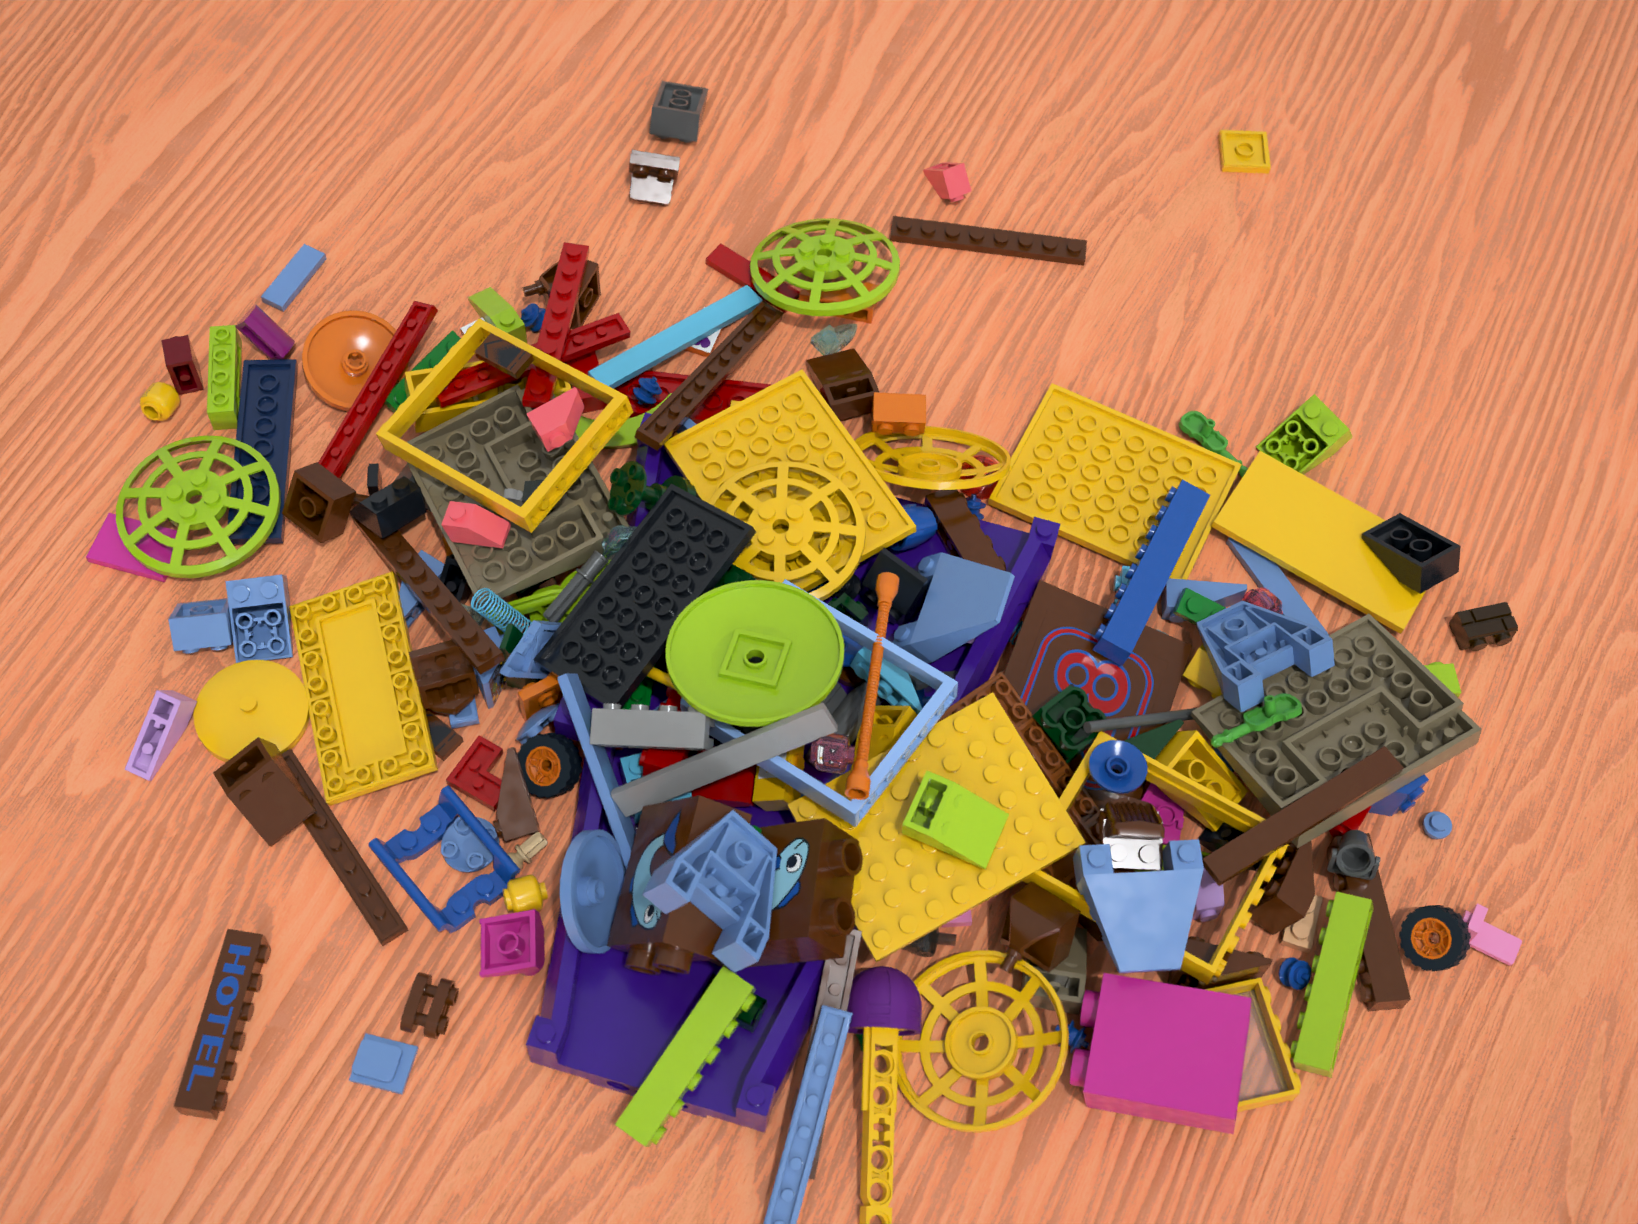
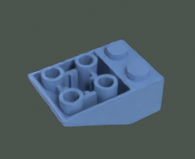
(260, 618)

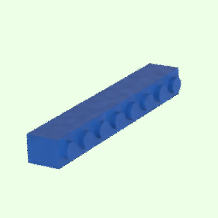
(1150, 573)

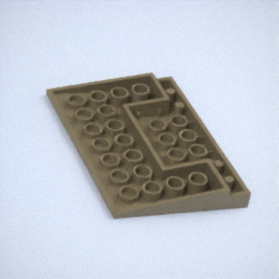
(502, 452)
(1349, 711)

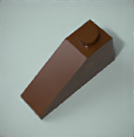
(514, 807)

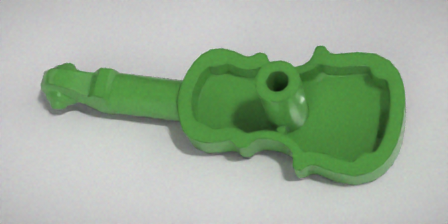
(1201, 429)
(1276, 709)

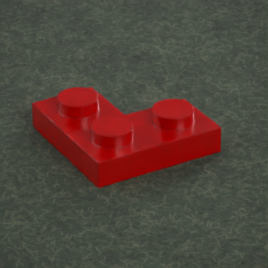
(472, 773)

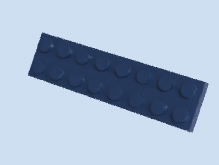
(266, 426)

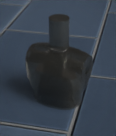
(927, 944)

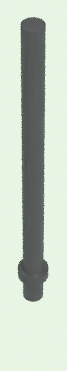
(1137, 720)

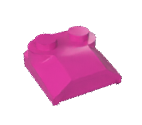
(512, 944)

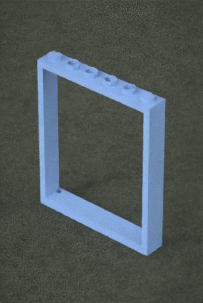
(855, 810)

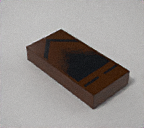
(504, 356)
(443, 737)

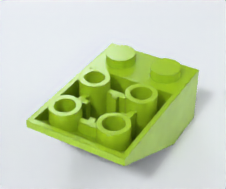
(1306, 437)
(954, 820)

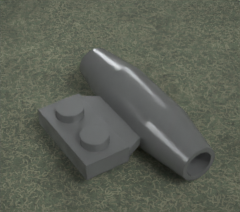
(846, 710)

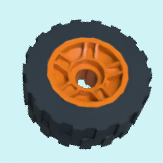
(536, 758)
(1419, 930)

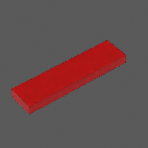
(738, 270)

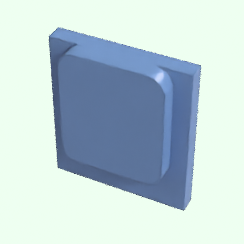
(383, 1063)

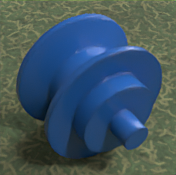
(533, 317)
(648, 389)
(974, 505)
(1295, 973)
(1076, 1037)

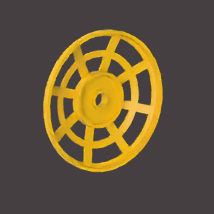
(933, 466)
(801, 525)
(979, 1022)

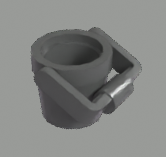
(1354, 856)

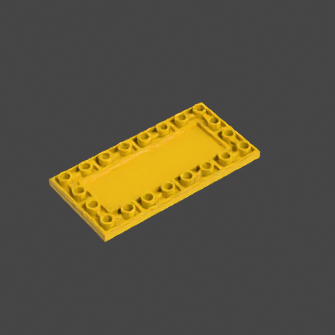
(1315, 538)
(362, 689)

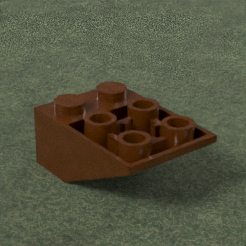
(844, 383)
(265, 790)
(1288, 891)
(1239, 966)

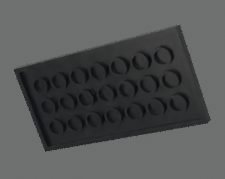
(629, 609)

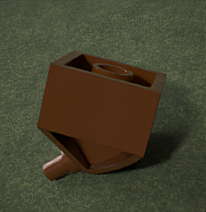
(588, 294)
(319, 502)
(1038, 928)

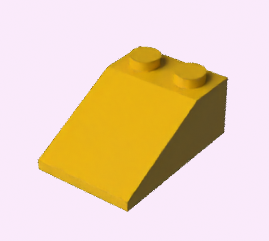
(1195, 759)

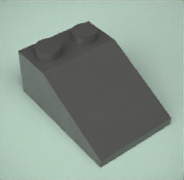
(678, 111)

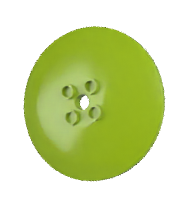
(746, 620)

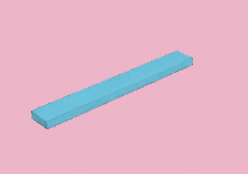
(676, 338)

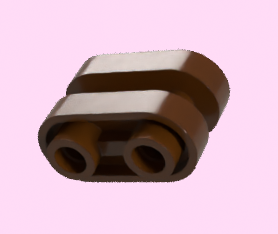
(436, 1021)

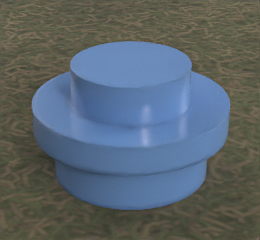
(1437, 825)

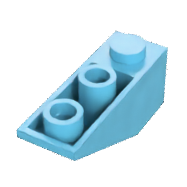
(894, 683)

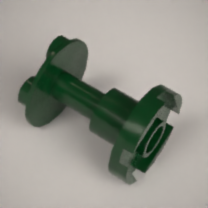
(630, 488)

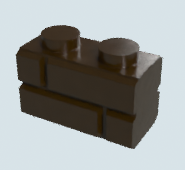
(1483, 626)

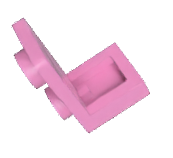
(1489, 938)

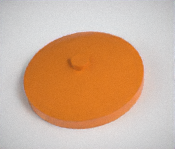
(343, 354)

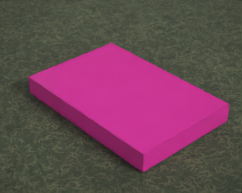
(111, 552)

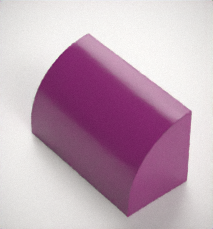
(265, 333)

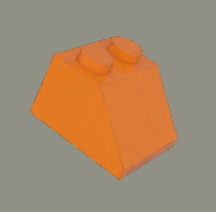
(898, 413)

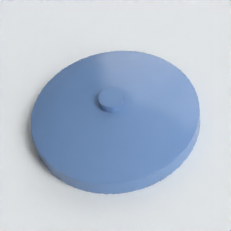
(591, 889)

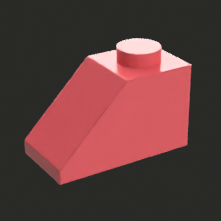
(949, 180)
(557, 419)
(474, 525)

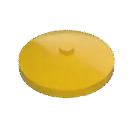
(250, 703)

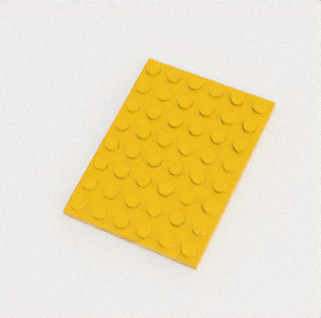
(791, 425)
(1107, 477)
(918, 888)

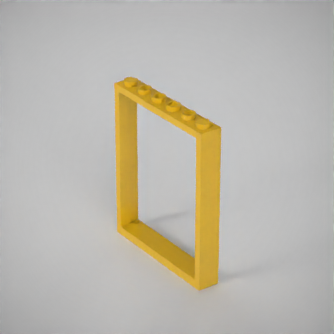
(564, 473)
(1203, 799)

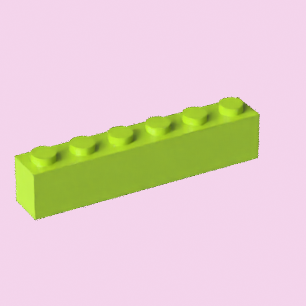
(1332, 985)
(685, 1058)

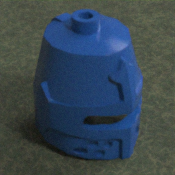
(925, 527)

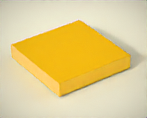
(1244, 151)

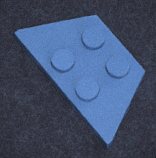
(521, 662)

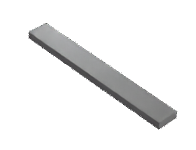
(725, 759)

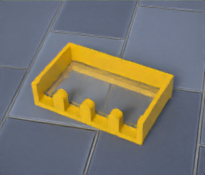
(1267, 1066)

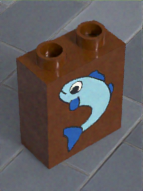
(810, 892)
(641, 928)

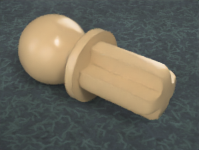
(528, 849)

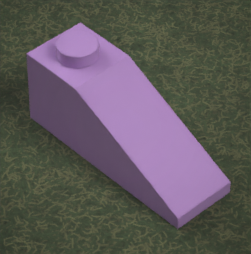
(160, 732)

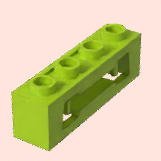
(224, 376)

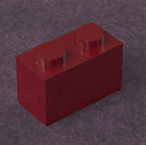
(182, 364)

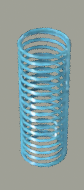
(491, 593)

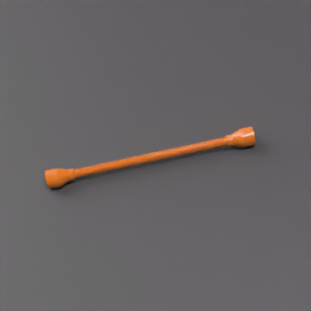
(858, 781)

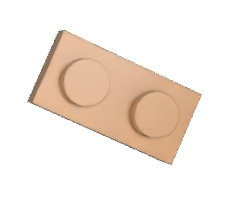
(1301, 934)

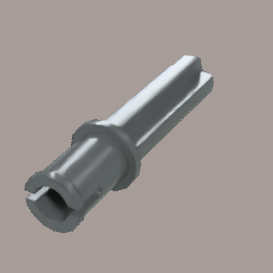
(575, 587)

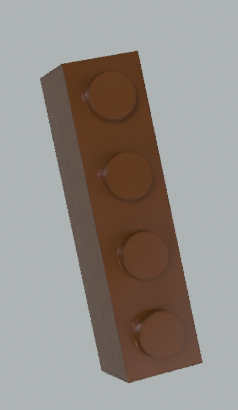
(961, 529)

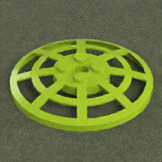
(824, 259)
(202, 514)

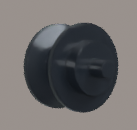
(851, 587)

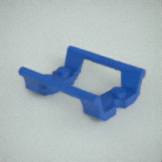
(413, 844)

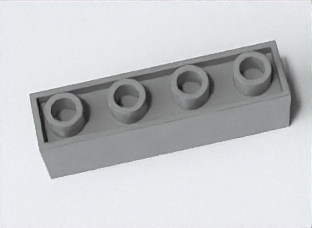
(650, 728)

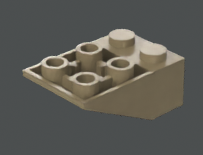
(1066, 978)

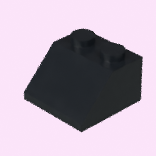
(390, 507)
(910, 591)

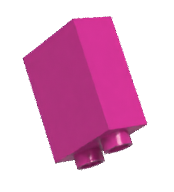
(1163, 1052)

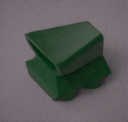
(1064, 721)

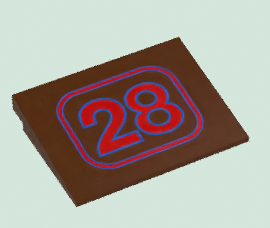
(1058, 651)

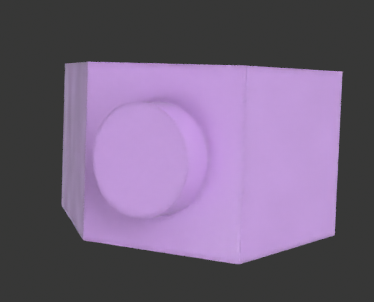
(1209, 899)

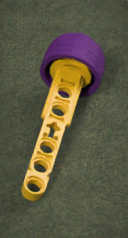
(883, 1008)

